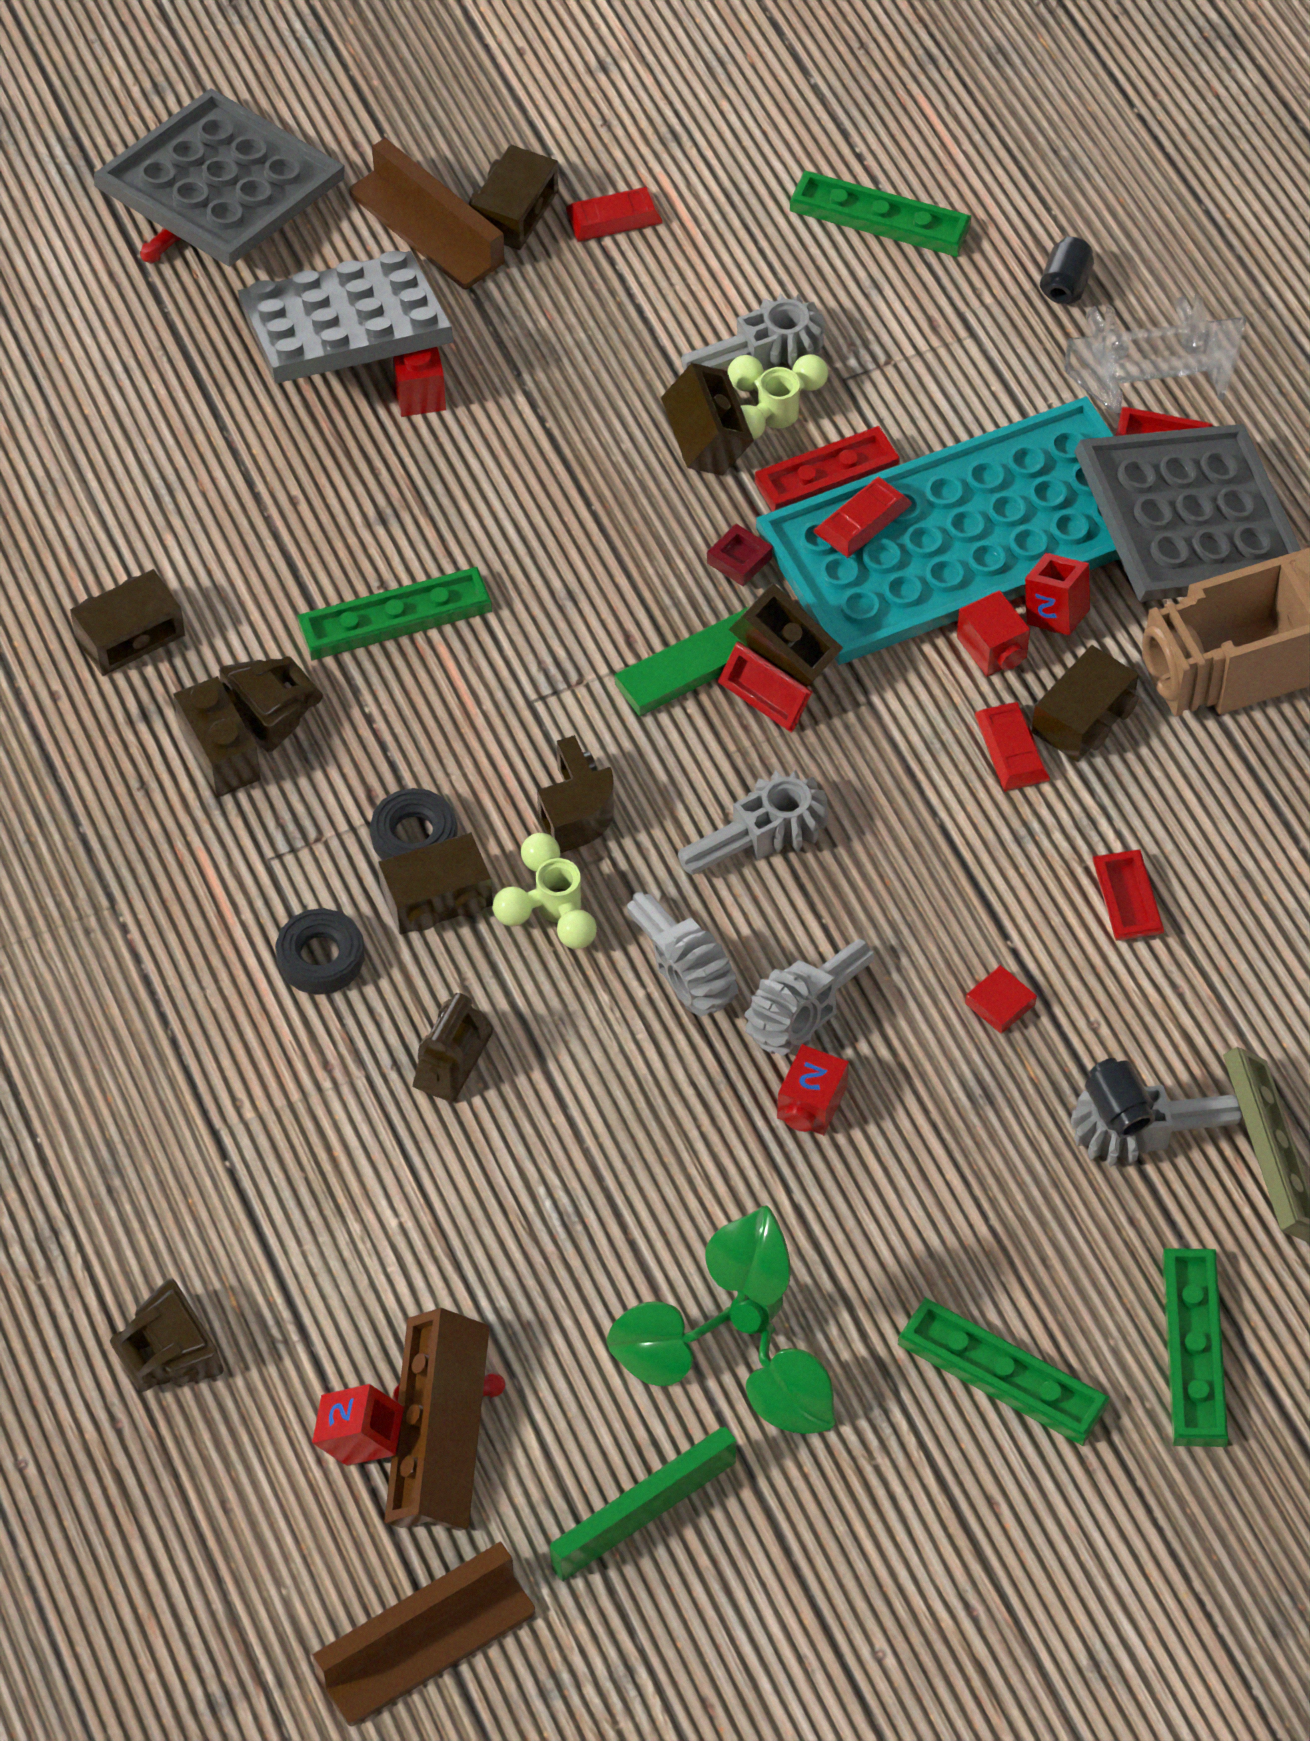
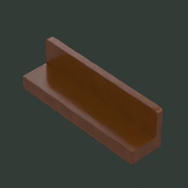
(429, 216)
(439, 1422)
(422, 1635)

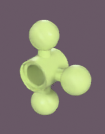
(776, 389)
(514, 905)

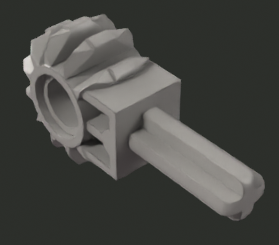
(771, 334)
(762, 824)
(686, 957)
(801, 999)
(1169, 1117)

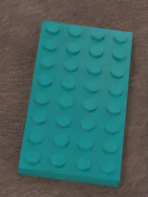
(973, 528)

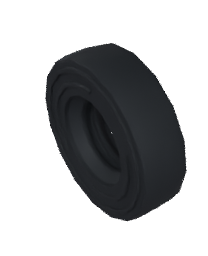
(408, 804)
(317, 924)

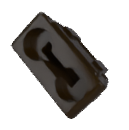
(264, 701)
(451, 1048)
(175, 1336)

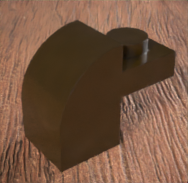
(582, 804)

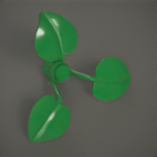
(754, 1260)

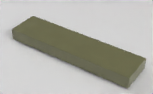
(1271, 1141)

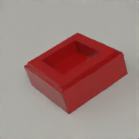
(1000, 999)

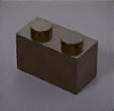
(517, 193)
(707, 419)
(127, 622)
(786, 636)
(1085, 704)
(217, 736)
(435, 884)

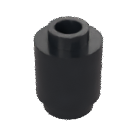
(1067, 270)
(1120, 1097)

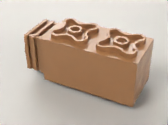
(1233, 637)

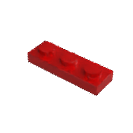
(826, 468)

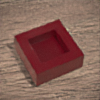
(739, 554)

